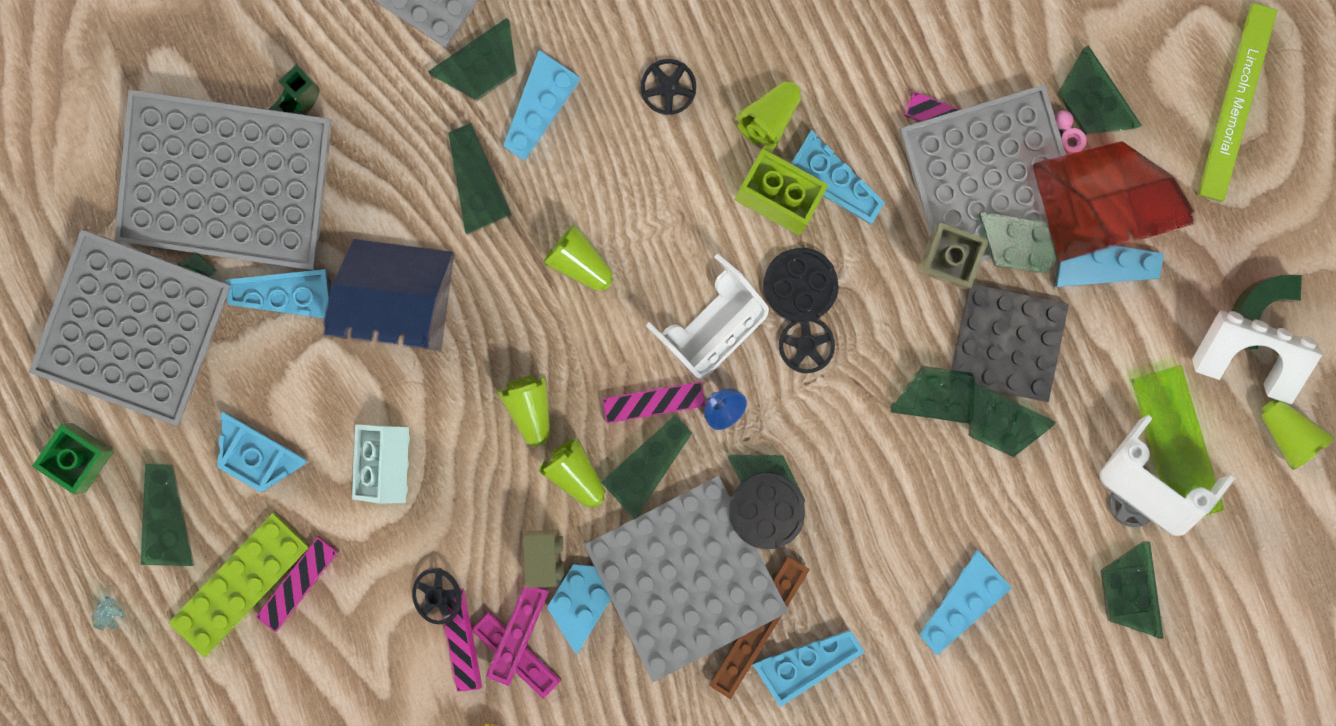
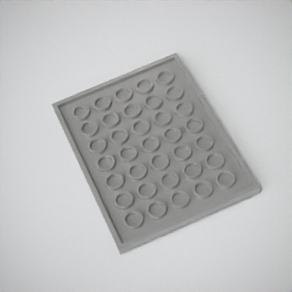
(222, 179)

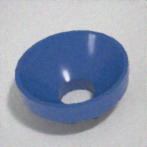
(727, 411)

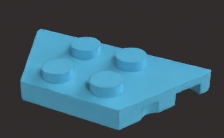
(253, 455)
(579, 604)

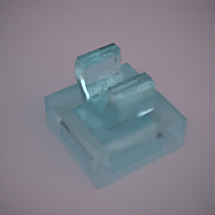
(104, 613)

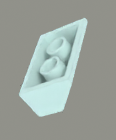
(380, 464)

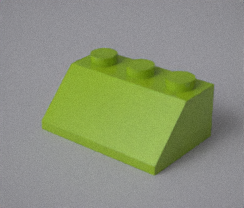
(781, 192)

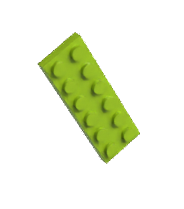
(239, 585)

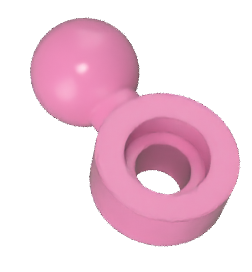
(1064, 122)

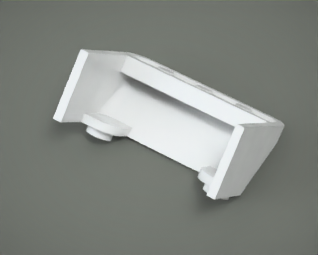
(719, 326)
(1150, 496)

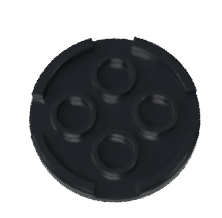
(800, 285)
(767, 511)

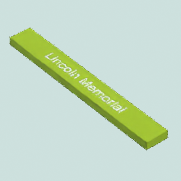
(1237, 102)

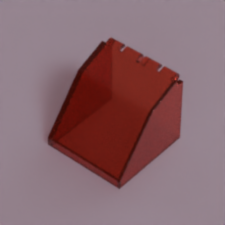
(1106, 193)

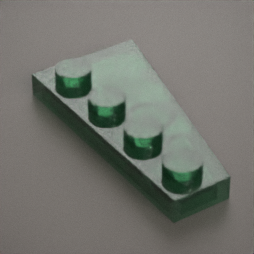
(477, 186)
(644, 469)
(163, 523)

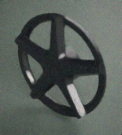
(668, 86)
(806, 346)
(437, 596)

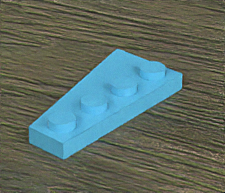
(541, 101)
(843, 185)
(1110, 266)
(291, 293)
(968, 599)
(804, 666)

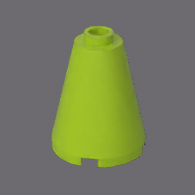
(769, 115)
(579, 260)
(528, 407)
(1294, 433)
(574, 473)

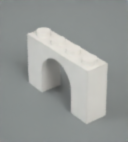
(1233, 333)

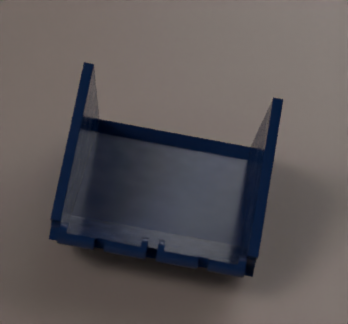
(390, 293)

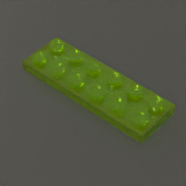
(1175, 432)

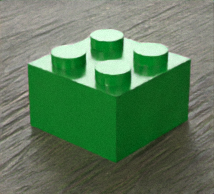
(73, 458)

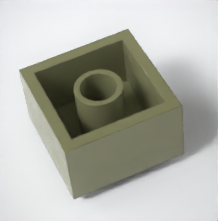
(953, 255)
(542, 558)

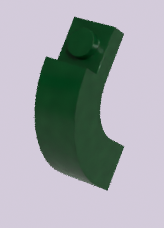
(298, 94)
(1263, 293)

